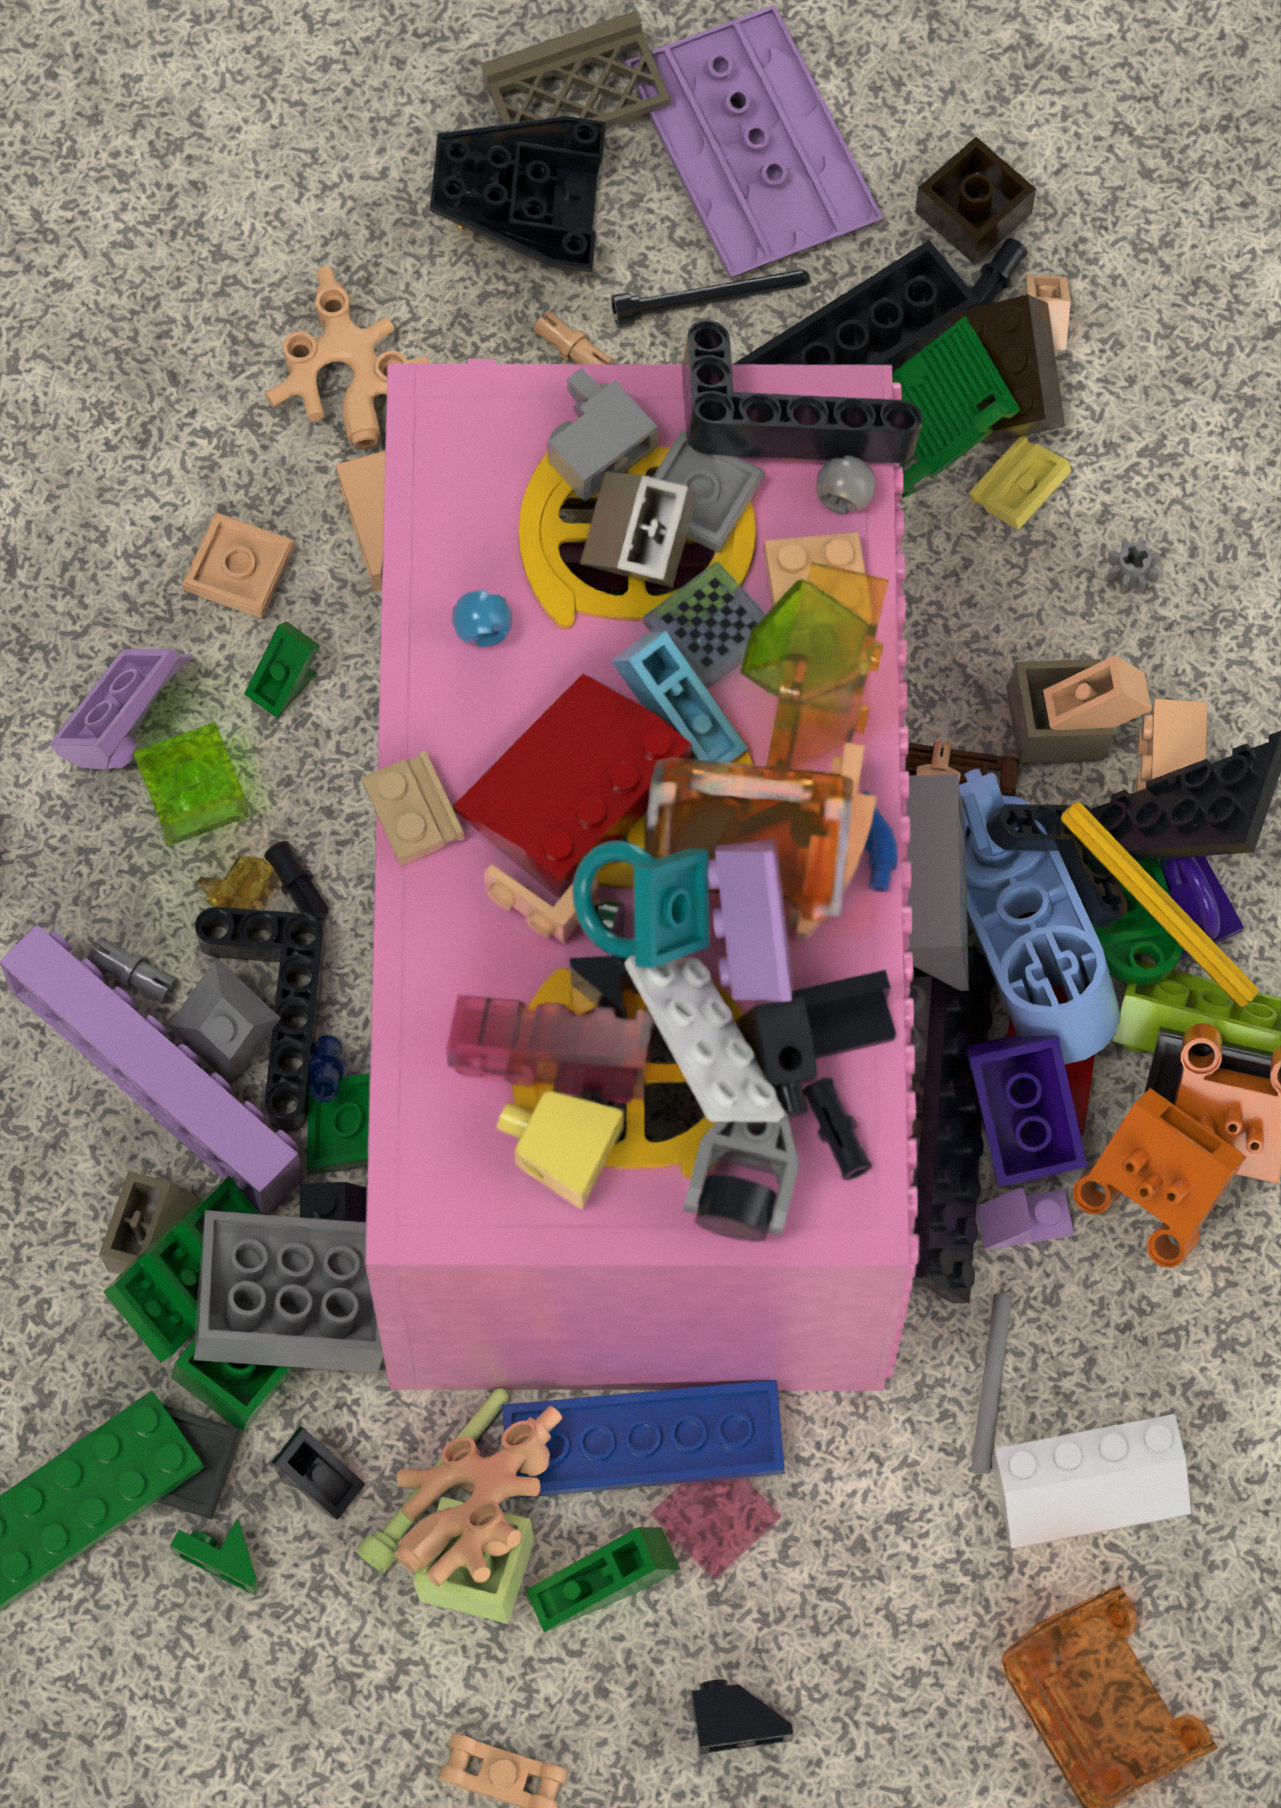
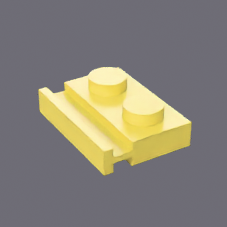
(1020, 482)

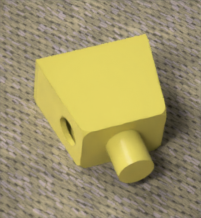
(563, 1142)

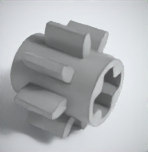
(1127, 574)

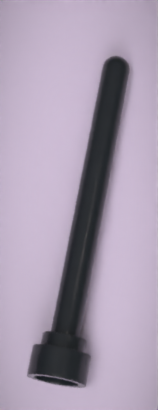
(632, 308)

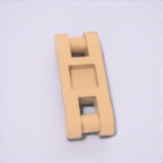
(501, 1774)

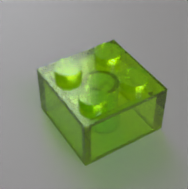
(191, 784)

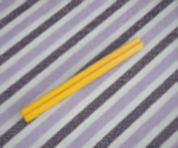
(1159, 904)

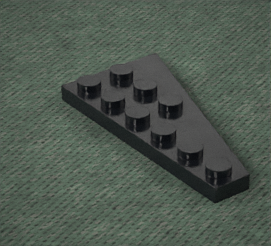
(1197, 807)

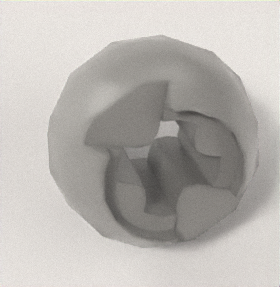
(845, 484)

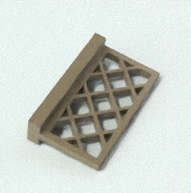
(571, 53)

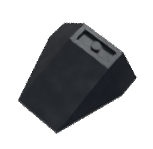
(524, 186)

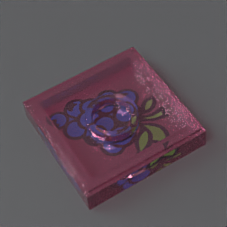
(715, 1521)

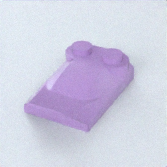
(105, 721)

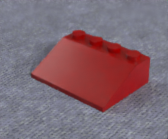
(571, 781)

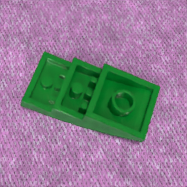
(162, 1284)

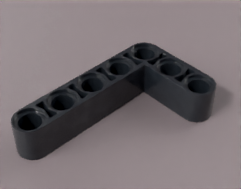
(784, 424)
(289, 1000)

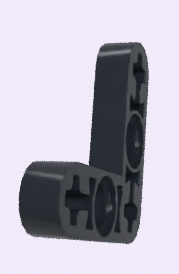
(1098, 891)

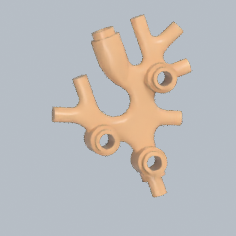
(344, 344)
(480, 1517)

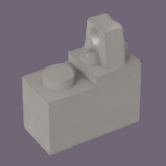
(605, 437)

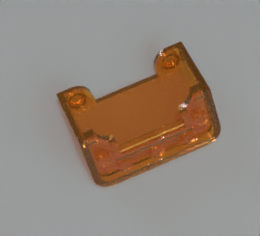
(739, 803)
(1099, 1703)

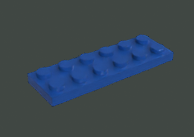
(659, 1437)

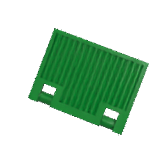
(948, 387)

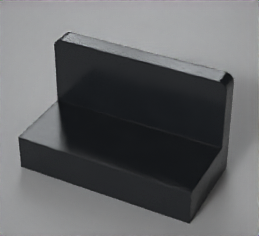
(848, 1013)

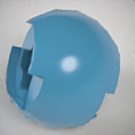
(482, 618)

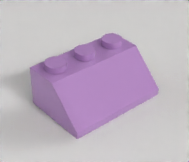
(752, 921)

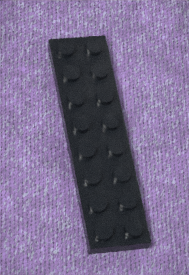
(951, 1136)

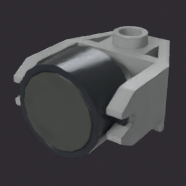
(737, 1205)

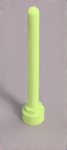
(383, 1544)

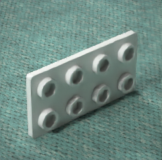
(706, 1041)

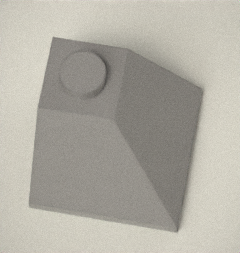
(224, 1021)

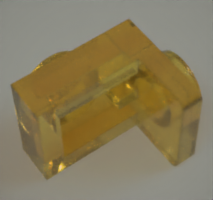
(240, 886)

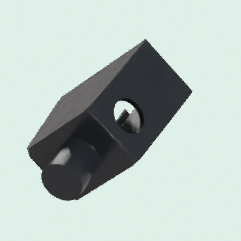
(782, 1034)

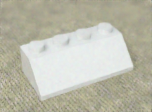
(1092, 1481)

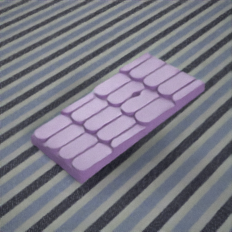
(777, 152)

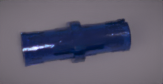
(326, 1068)

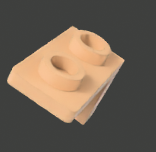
(541, 917)

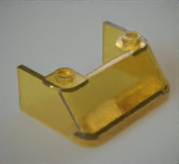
(828, 665)

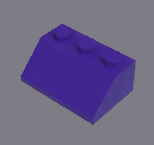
(1026, 1107)

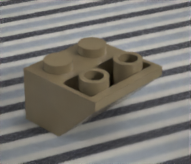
(639, 527)
(141, 1216)

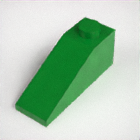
(603, 1577)

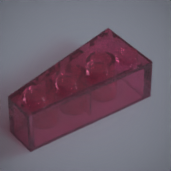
(552, 1046)

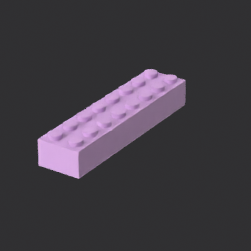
(152, 1069)

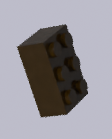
(1022, 349)

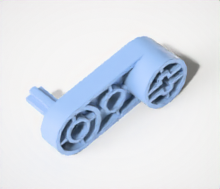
(1039, 950)

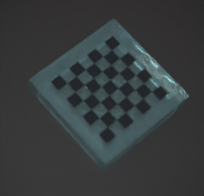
(708, 622)

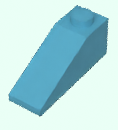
(674, 692)

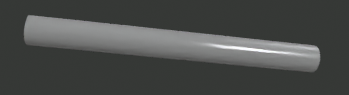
(991, 1383)

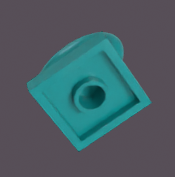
(668, 903)

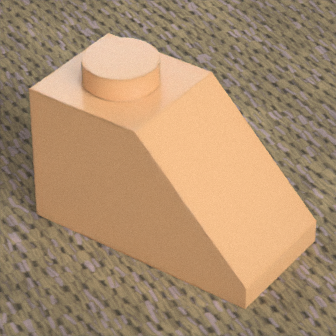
(1056, 293)
(1098, 697)

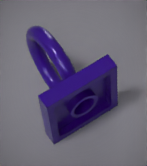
(1201, 897)

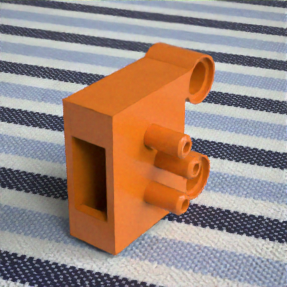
(1232, 1103)
(1167, 1168)

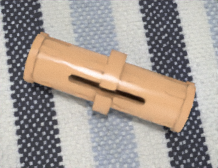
(571, 343)

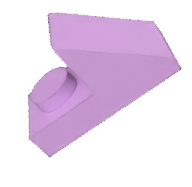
(1024, 1219)

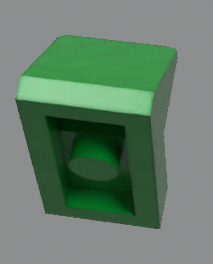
(283, 669)
(229, 1563)

